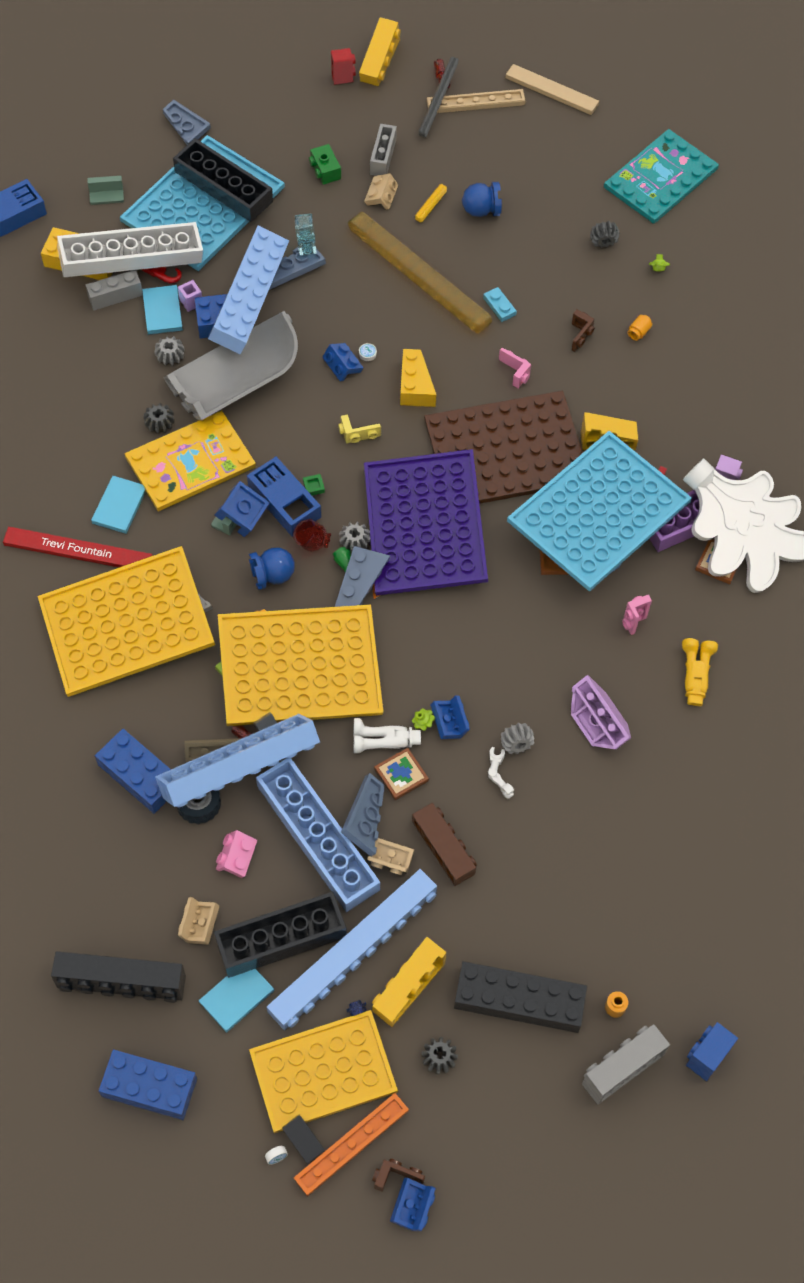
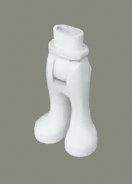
(394, 737)

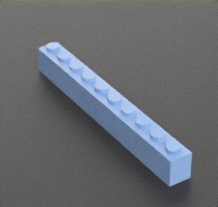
(352, 949)

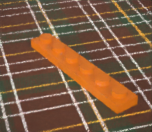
(351, 1144)

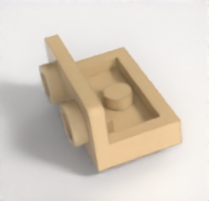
(381, 191)
(392, 856)
(198, 921)

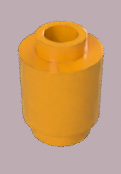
(639, 327)
(613, 1009)

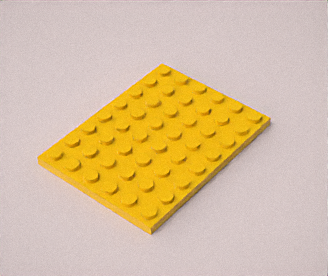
(125, 621)
(299, 664)

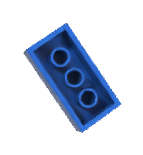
(133, 768)
(148, 1084)

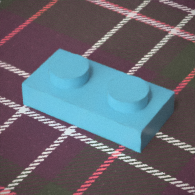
(499, 304)

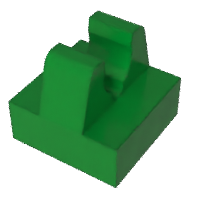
(314, 484)

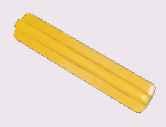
(431, 203)

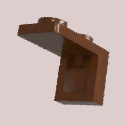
(585, 323)
(381, 1175)

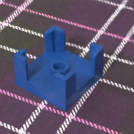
(243, 507)

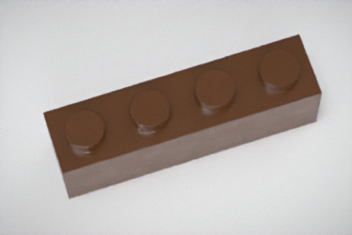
(443, 844)

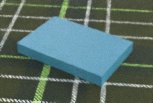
(162, 309)
(119, 504)
(236, 998)

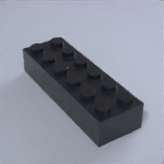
(223, 180)
(280, 934)
(118, 976)
(520, 997)

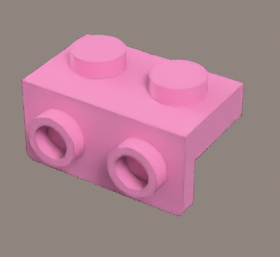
(635, 612)
(236, 853)

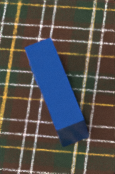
(19, 206)
(282, 493)

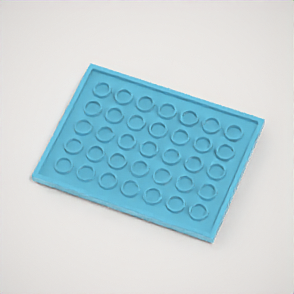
(179, 201)
(599, 510)

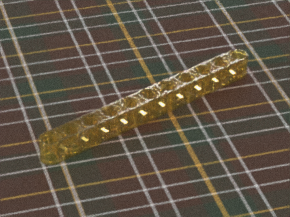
(420, 272)

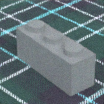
(383, 150)
(114, 290)

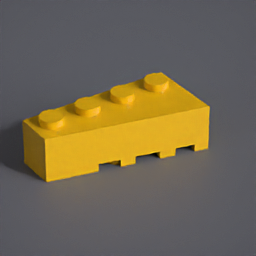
(380, 51)
(409, 982)

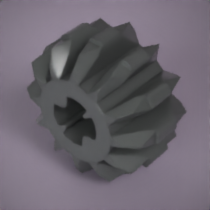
(604, 234)
(158, 418)
(431, 1055)

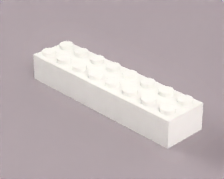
(129, 249)

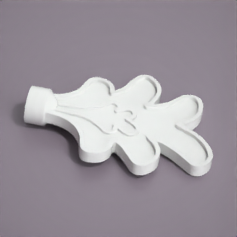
(745, 524)

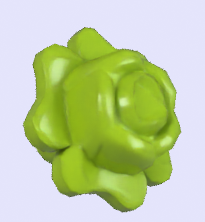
(659, 264)
(423, 719)

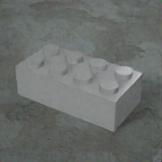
(625, 1064)

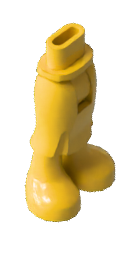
(697, 671)

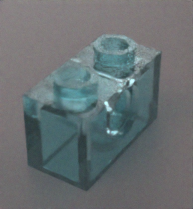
(305, 234)

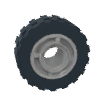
(201, 811)

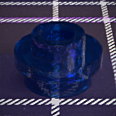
(356, 1008)

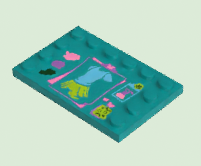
(661, 176)

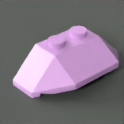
(598, 715)

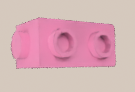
(521, 365)

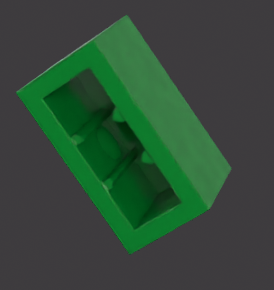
(325, 164)

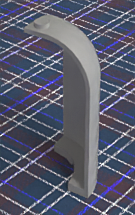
(227, 376)

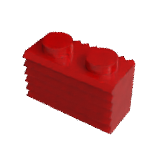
(342, 66)

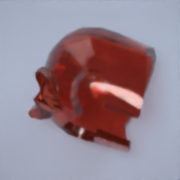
(311, 535)

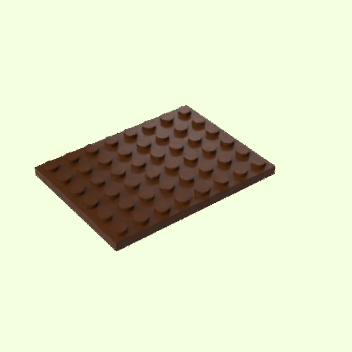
(513, 442)

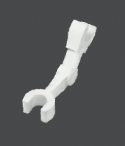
(496, 760)

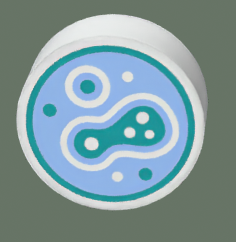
(367, 352)
(276, 1155)

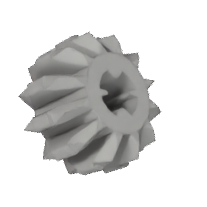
(169, 350)
(354, 536)
(517, 738)

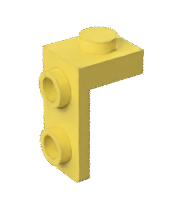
(358, 434)

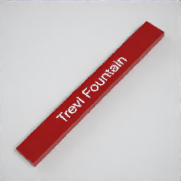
(71, 548)

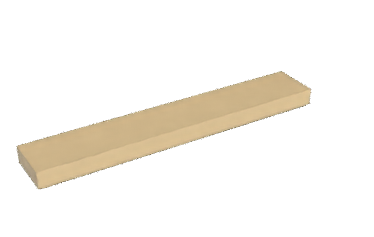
(552, 89)
(480, 100)

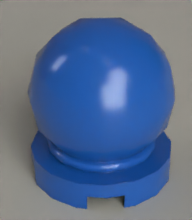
(481, 199)
(273, 566)

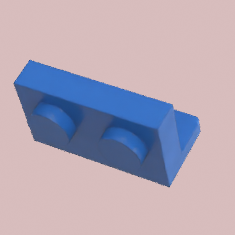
(342, 360)
(450, 718)
(413, 1205)

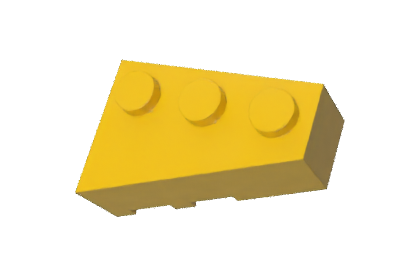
(415, 381)
(596, 425)

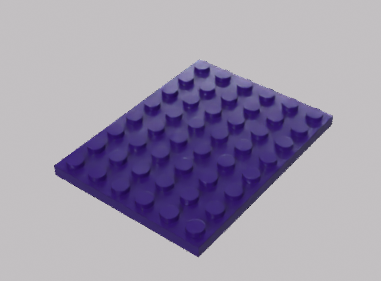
(427, 521)

